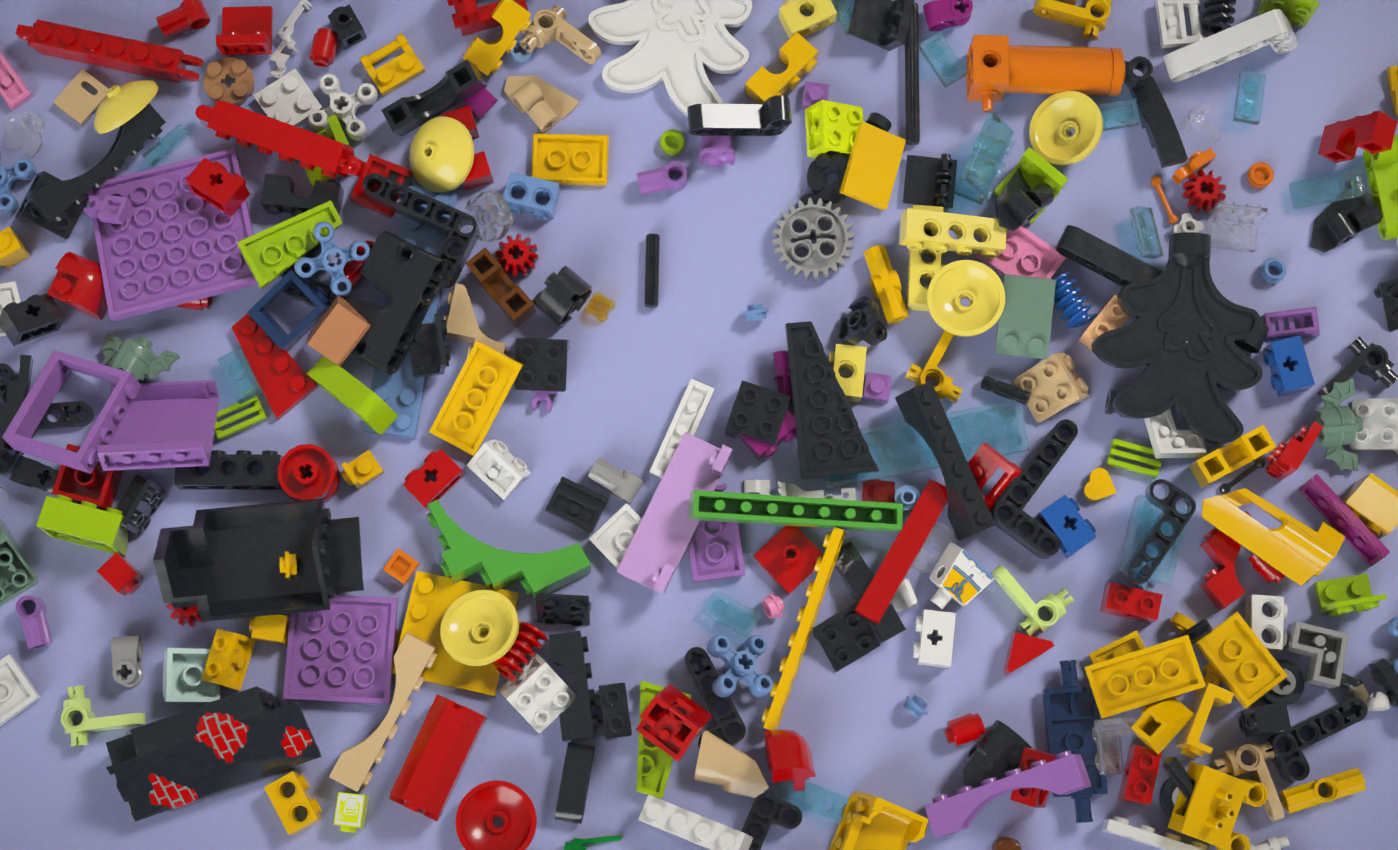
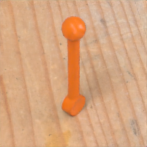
(1155, 182)

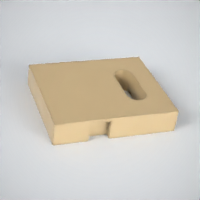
(79, 102)

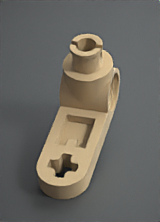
(561, 31)
(1232, 764)

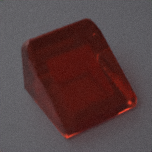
(879, 491)

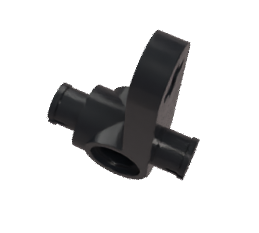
(1381, 370)

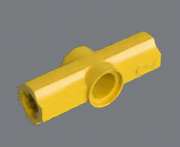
(885, 284)
(1337, 785)

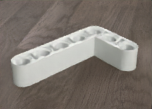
(1266, 29)

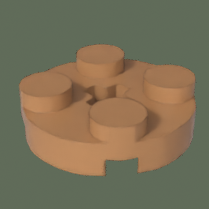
(222, 69)

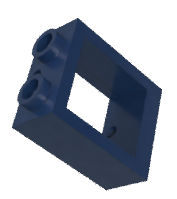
(272, 328)

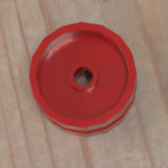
(304, 460)

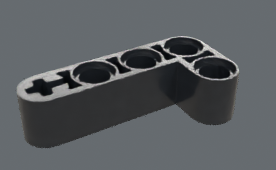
(741, 119)
(1155, 535)
(709, 697)
(1317, 731)
(765, 820)

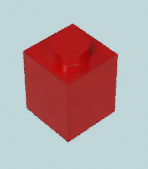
(120, 574)

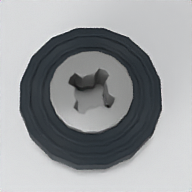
(1291, 689)

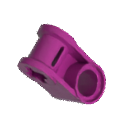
(944, 13)

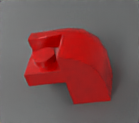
(80, 285)
(788, 757)

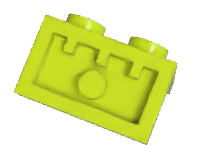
(831, 127)

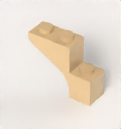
(462, 321)

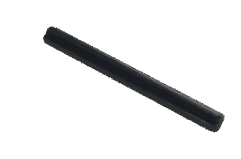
(912, 105)

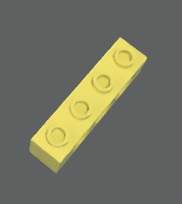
(913, 235)
(919, 270)

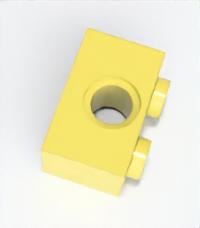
(793, 21)
(854, 359)

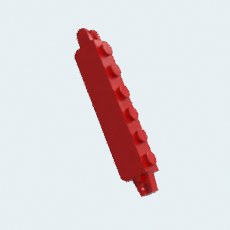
(109, 51)
(282, 138)

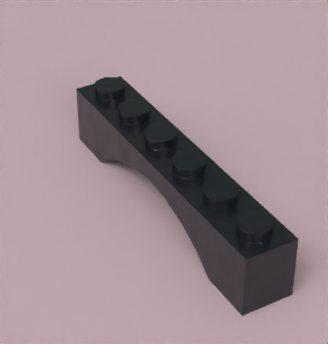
(56, 196)
(965, 501)

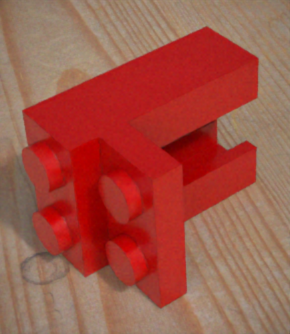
(473, 18)
(673, 721)

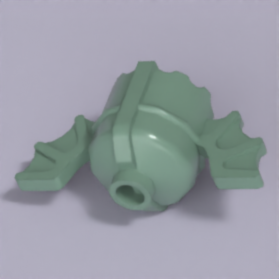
(136, 357)
(1339, 425)

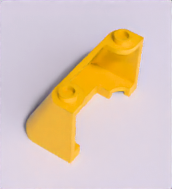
(876, 825)

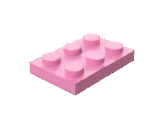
(1025, 256)

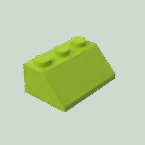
(84, 524)

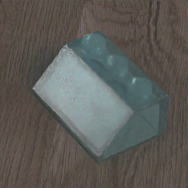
(986, 160)

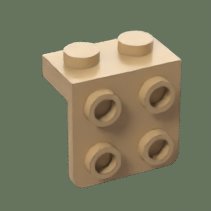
(1052, 386)

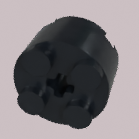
(562, 295)

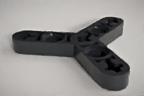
(74, 421)

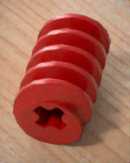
(526, 639)

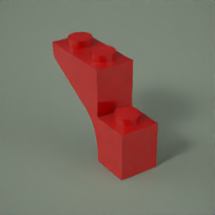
(1222, 585)

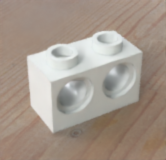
(1274, 625)

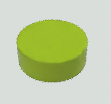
(672, 142)

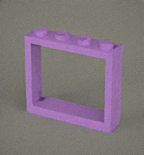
(41, 396)

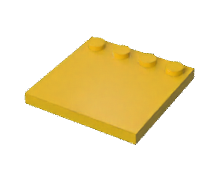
(426, 608)

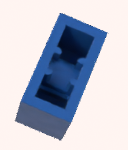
(1292, 354)
(1072, 538)

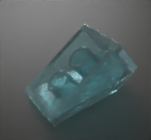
(1140, 522)

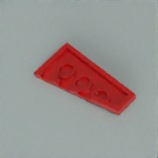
(276, 371)

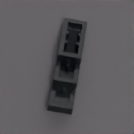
(1159, 124)
(16, 393)
(857, 579)

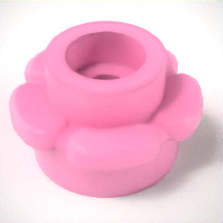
(772, 606)

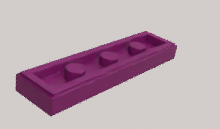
(1344, 520)

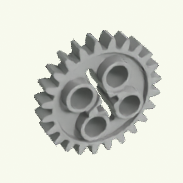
(815, 261)

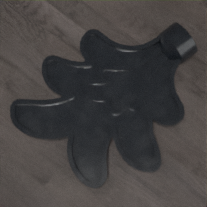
(1185, 341)

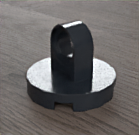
(860, 322)

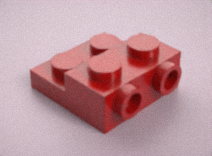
(1289, 455)

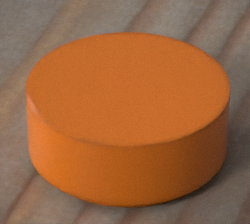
(1260, 175)

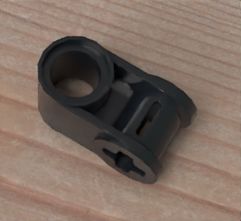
(33, 474)

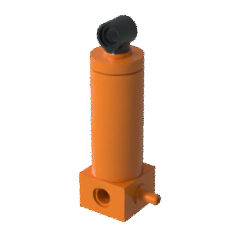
(1003, 68)

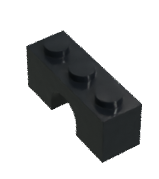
(278, 195)

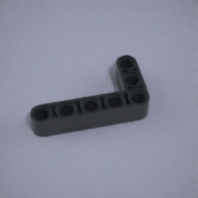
(429, 218)
(1030, 486)

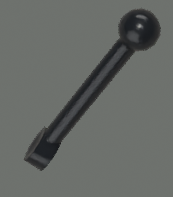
(1225, 488)

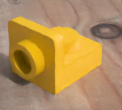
(361, 470)

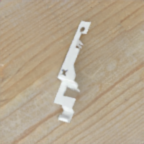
(279, 57)
(785, 489)

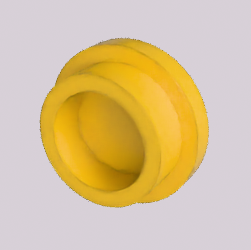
(288, 564)

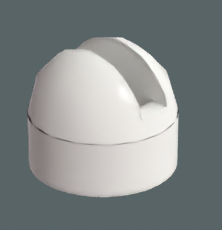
(1378, 701)

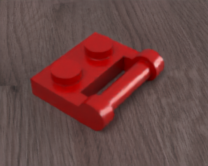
(383, 167)
(985, 464)

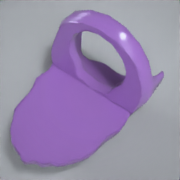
(716, 151)

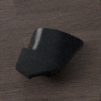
(1020, 203)
(1343, 222)
(994, 755)

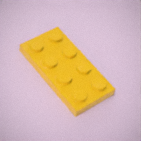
(476, 398)
(1145, 676)

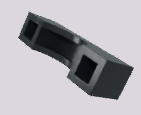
(416, 110)
(568, 651)

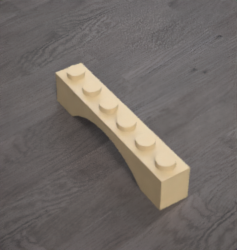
(355, 762)

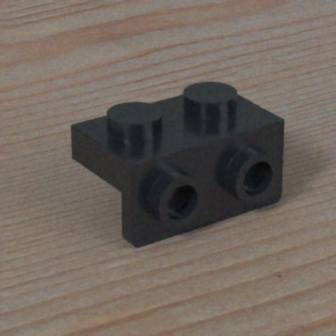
(615, 711)

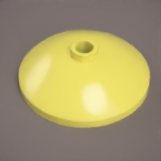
(123, 104)
(1055, 120)
(450, 156)
(966, 281)
(470, 618)

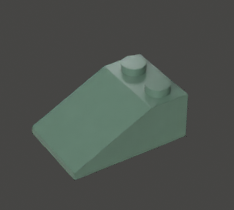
(1026, 317)

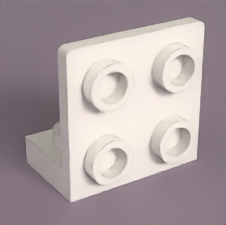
(1379, 424)
(538, 693)

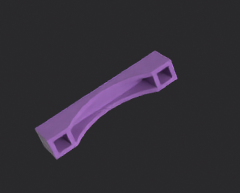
(957, 812)

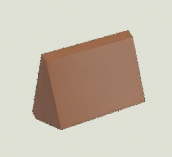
(338, 331)

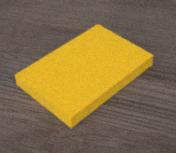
(571, 158)
(872, 166)
(1241, 660)

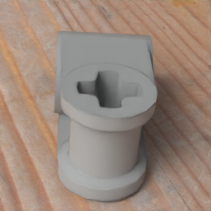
(126, 655)

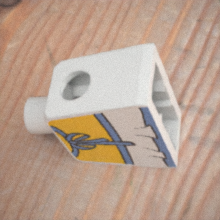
(958, 577)

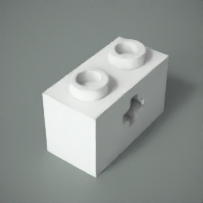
(943, 626)

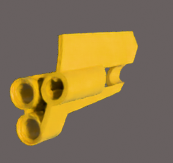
(1290, 548)

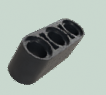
(574, 783)

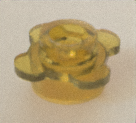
(599, 299)

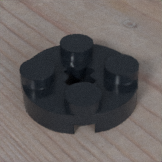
(817, 181)

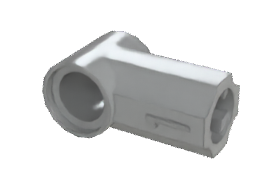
(620, 483)

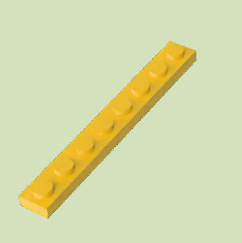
(799, 639)

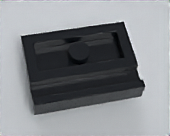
(577, 504)

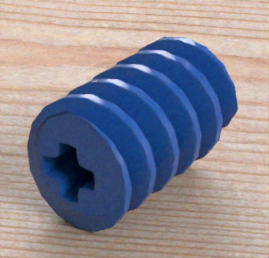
(1070, 303)

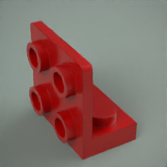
(246, 31)

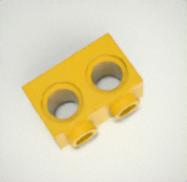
(287, 807)

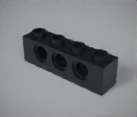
(189, 479)

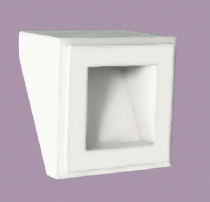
(905, 597)

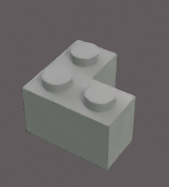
(1325, 652)

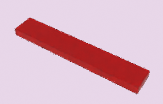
(903, 552)

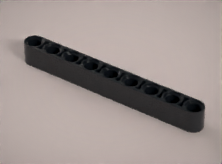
(1124, 269)

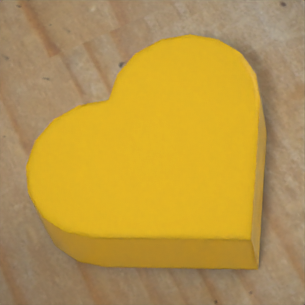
(1099, 485)

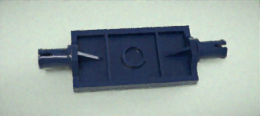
(1069, 727)

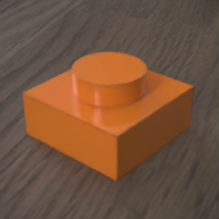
(401, 566)

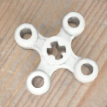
(337, 101)

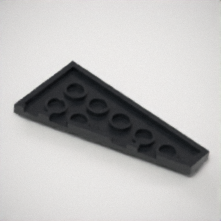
(824, 422)

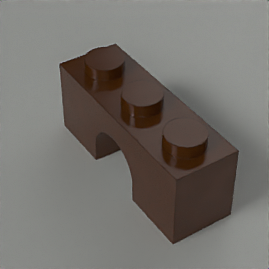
(500, 288)

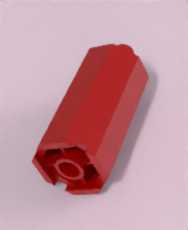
(437, 757)

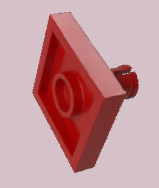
(789, 558)

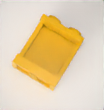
(1201, 705)

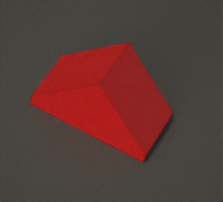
(1024, 649)

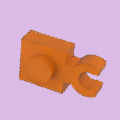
(1197, 162)

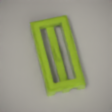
(242, 426)
(1130, 467)

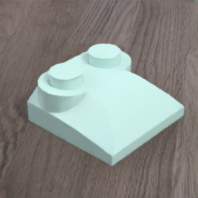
(183, 677)

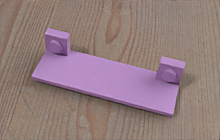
(666, 523)

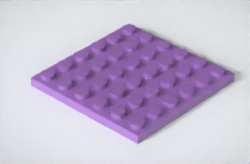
(170, 242)

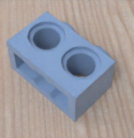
(534, 189)

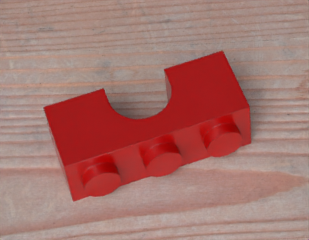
(1370, 132)
(480, 171)

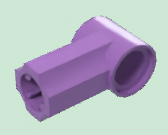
(658, 179)
(35, 624)

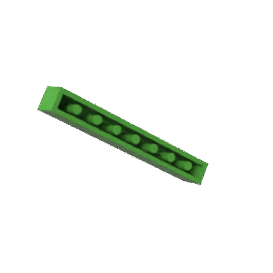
(795, 511)

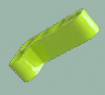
(1383, 185)
(353, 394)

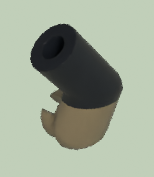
(1354, 687)

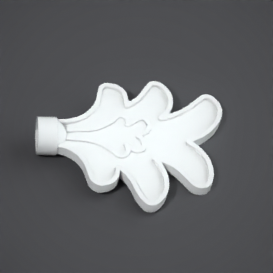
(672, 45)

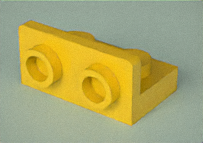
(228, 659)

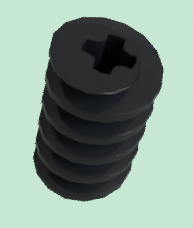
(1218, 14)

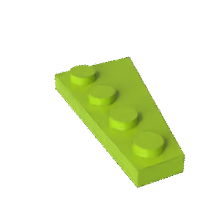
(281, 245)
(653, 763)

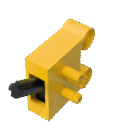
(1211, 803)

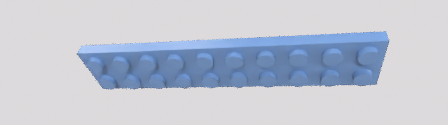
(400, 389)

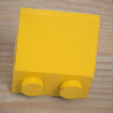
(1374, 504)

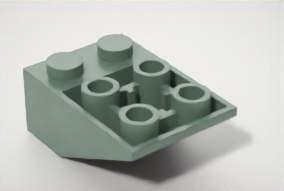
(15, 570)

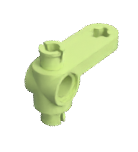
(1053, 603)
(78, 703)

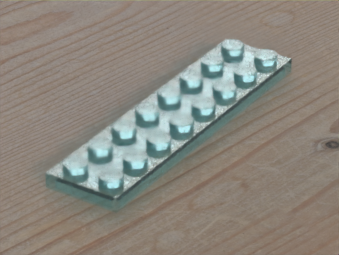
(902, 450)

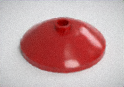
(494, 800)

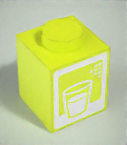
(351, 811)

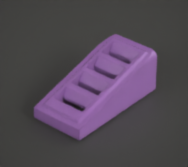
(1290, 315)

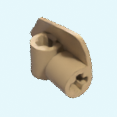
(539, 100)
(728, 767)

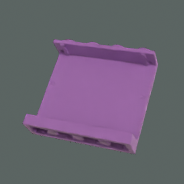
(165, 427)

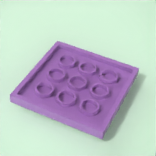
(342, 652)

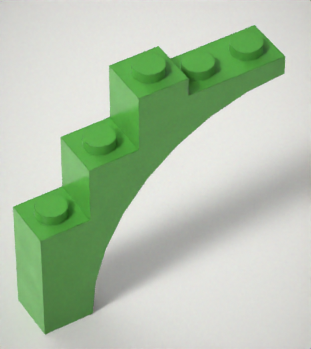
(500, 568)

